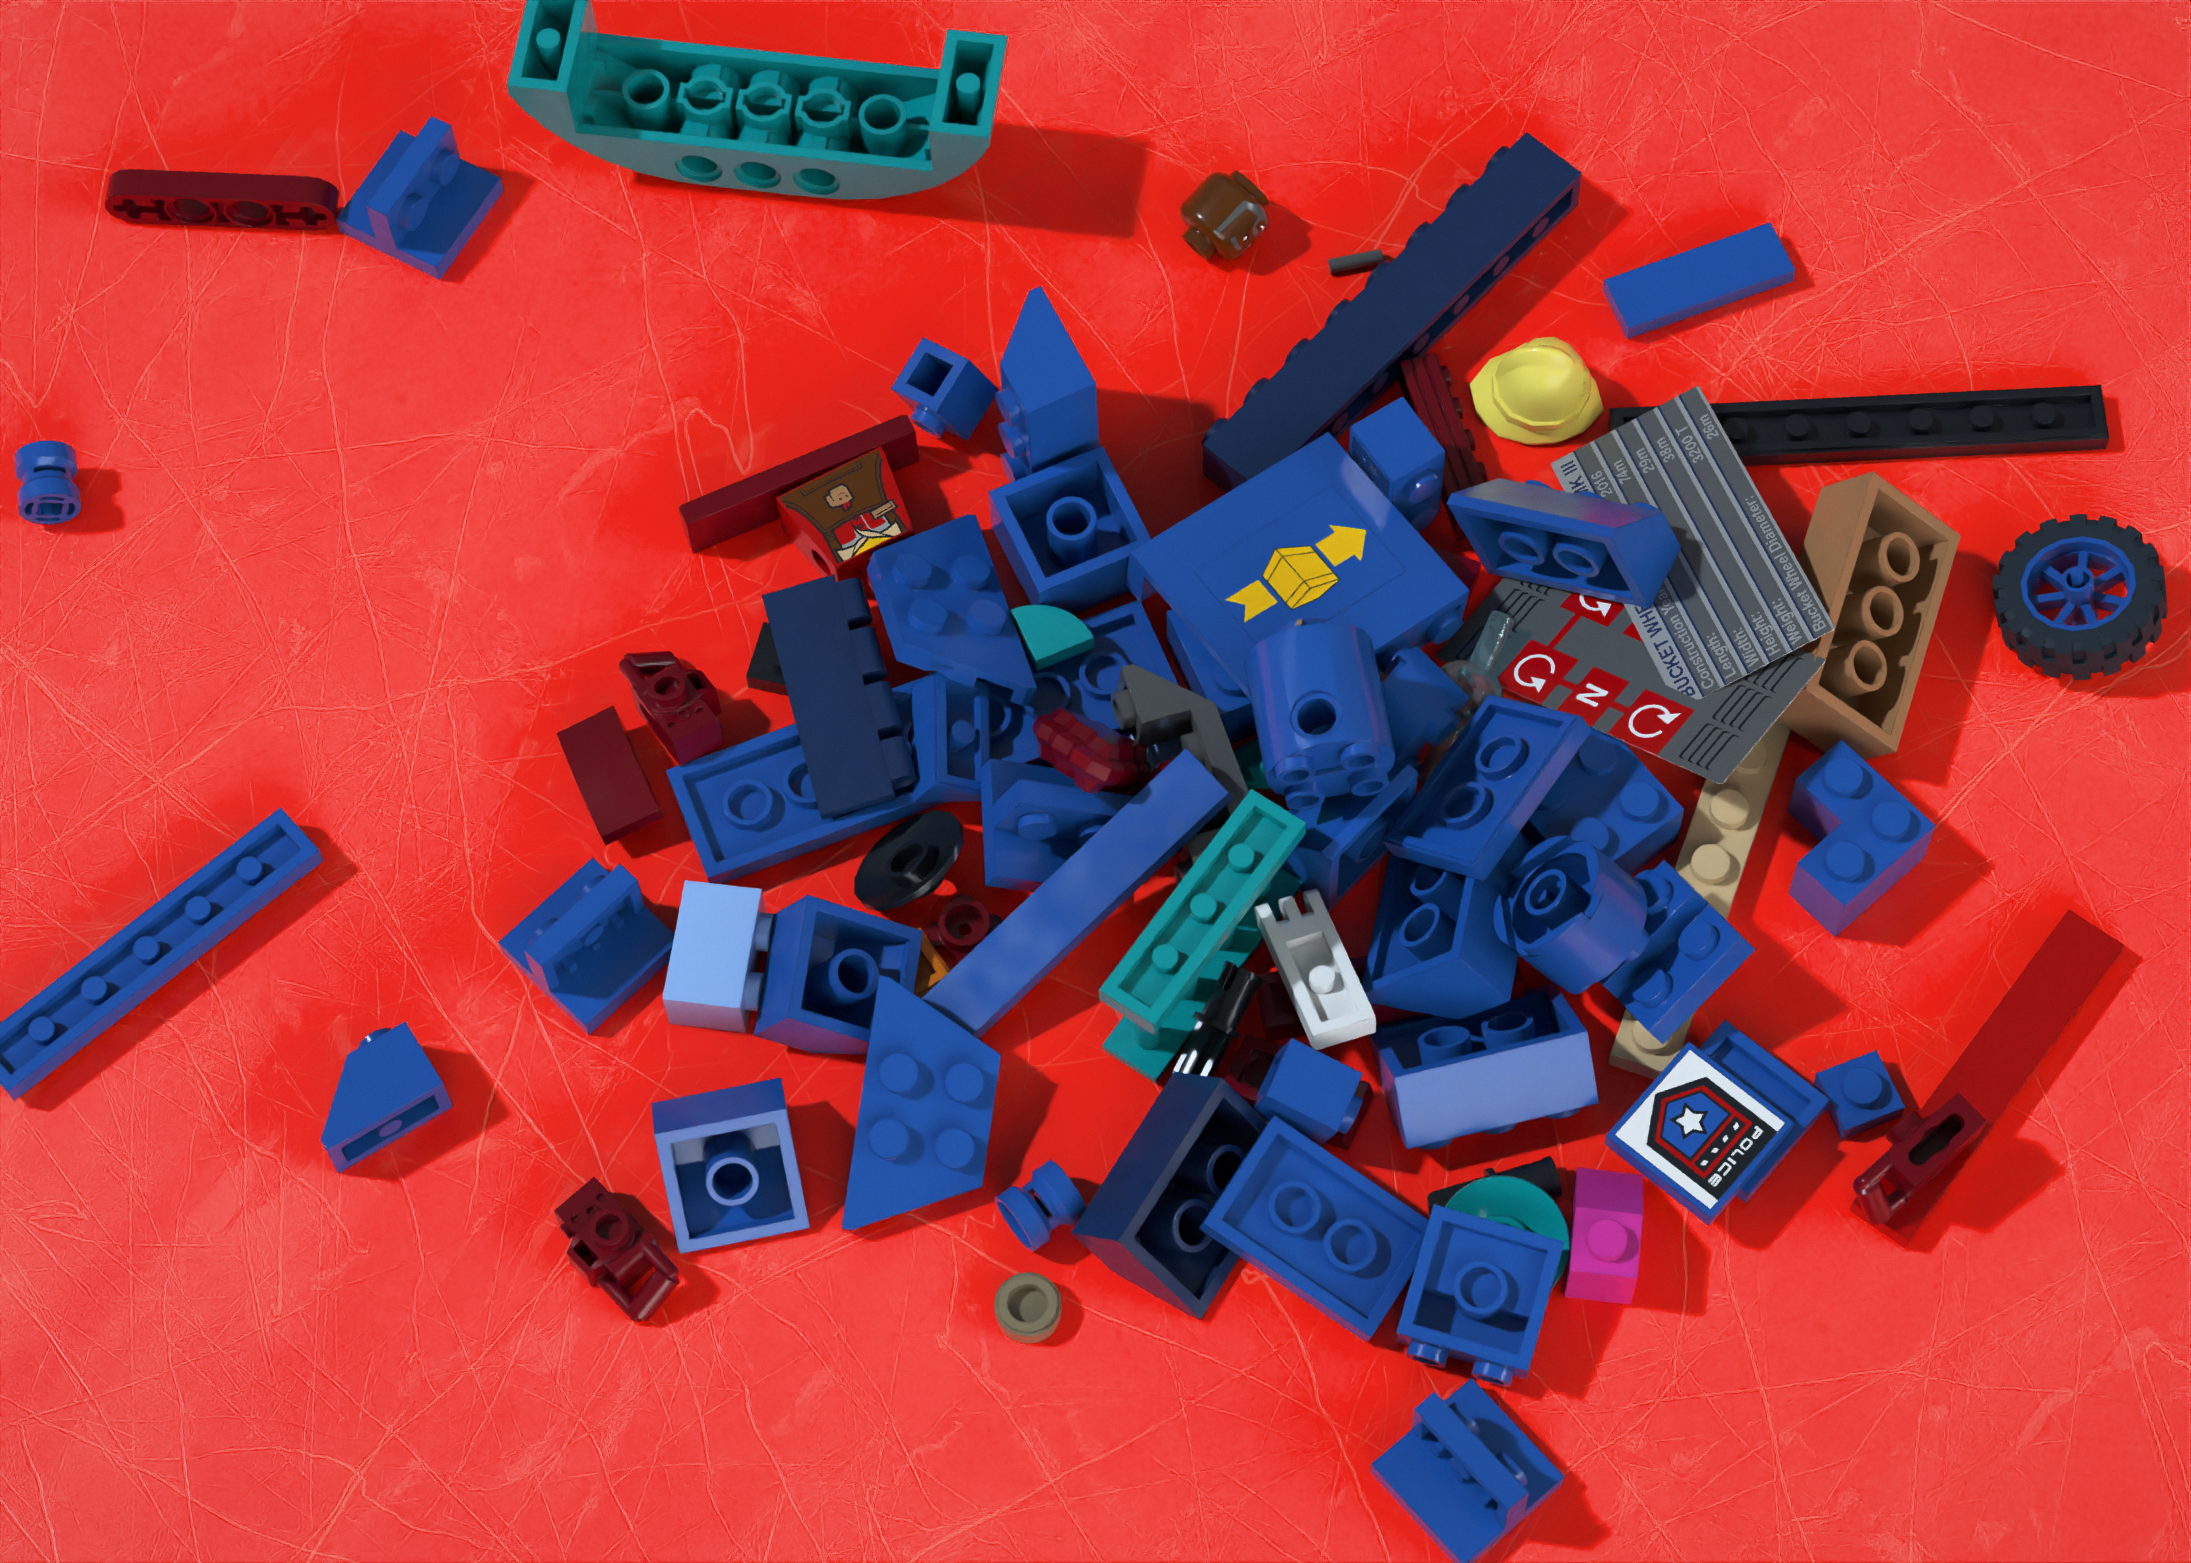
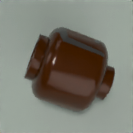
(1224, 216)

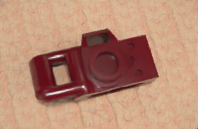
(675, 703)
(1917, 1156)
(619, 1251)

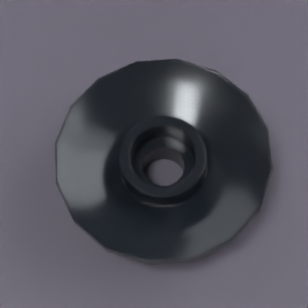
(909, 861)

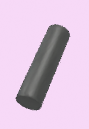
(1355, 261)

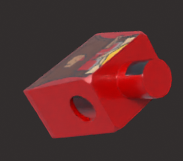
(846, 516)

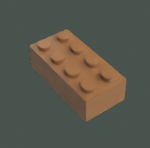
(1881, 579)

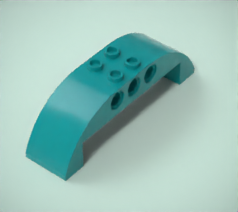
(757, 113)

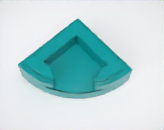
(1050, 634)

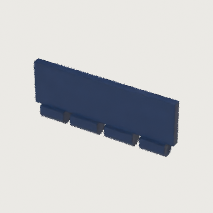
(835, 694)

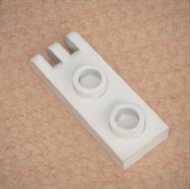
(1316, 971)

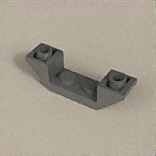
(1163, 711)

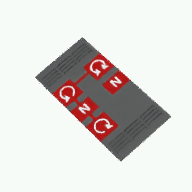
(1591, 663)

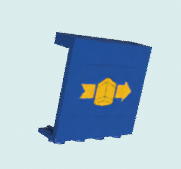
(1298, 546)

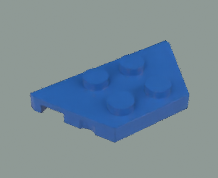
(949, 608)
(919, 1110)

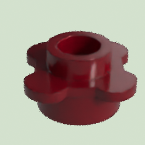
(962, 912)

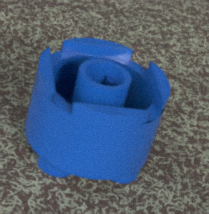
(1572, 913)

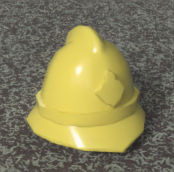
(1537, 393)

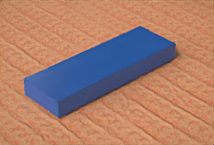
(1698, 280)

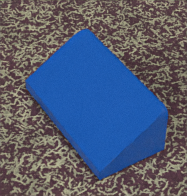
(949, 738)

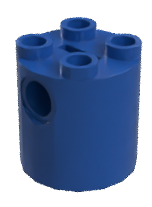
(1319, 712)

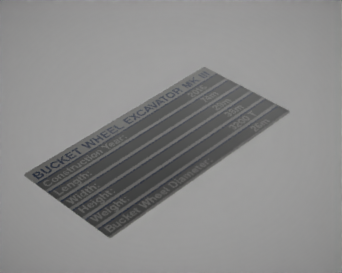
(1735, 584)

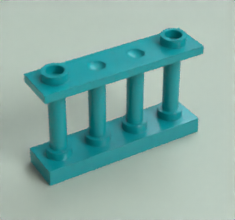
(1196, 931)

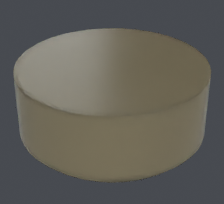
(1028, 1307)

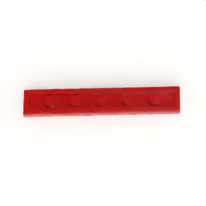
(2010, 1049)

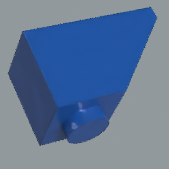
(381, 1096)

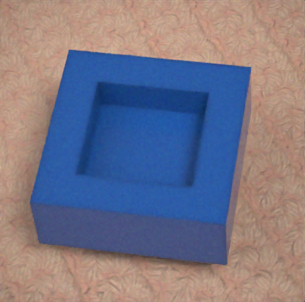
(1859, 1094)

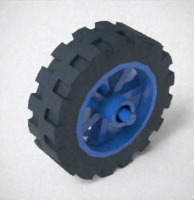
(2090, 643)

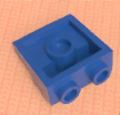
(1685, 958)
(1478, 1295)

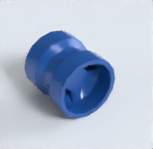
(47, 478)
(1041, 1205)

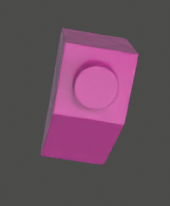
(1605, 1236)

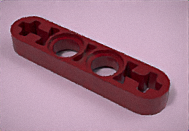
(222, 199)

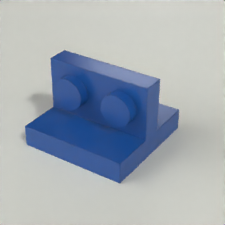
(421, 200)
(1036, 821)
(591, 944)
(1466, 1472)

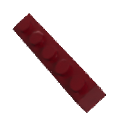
(1428, 394)

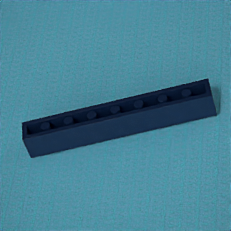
(1398, 313)

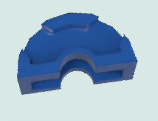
(1420, 705)

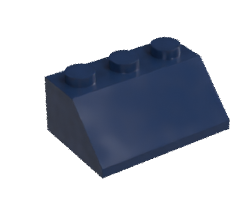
(1164, 1187)

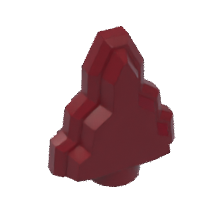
(1090, 752)

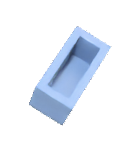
(717, 956)

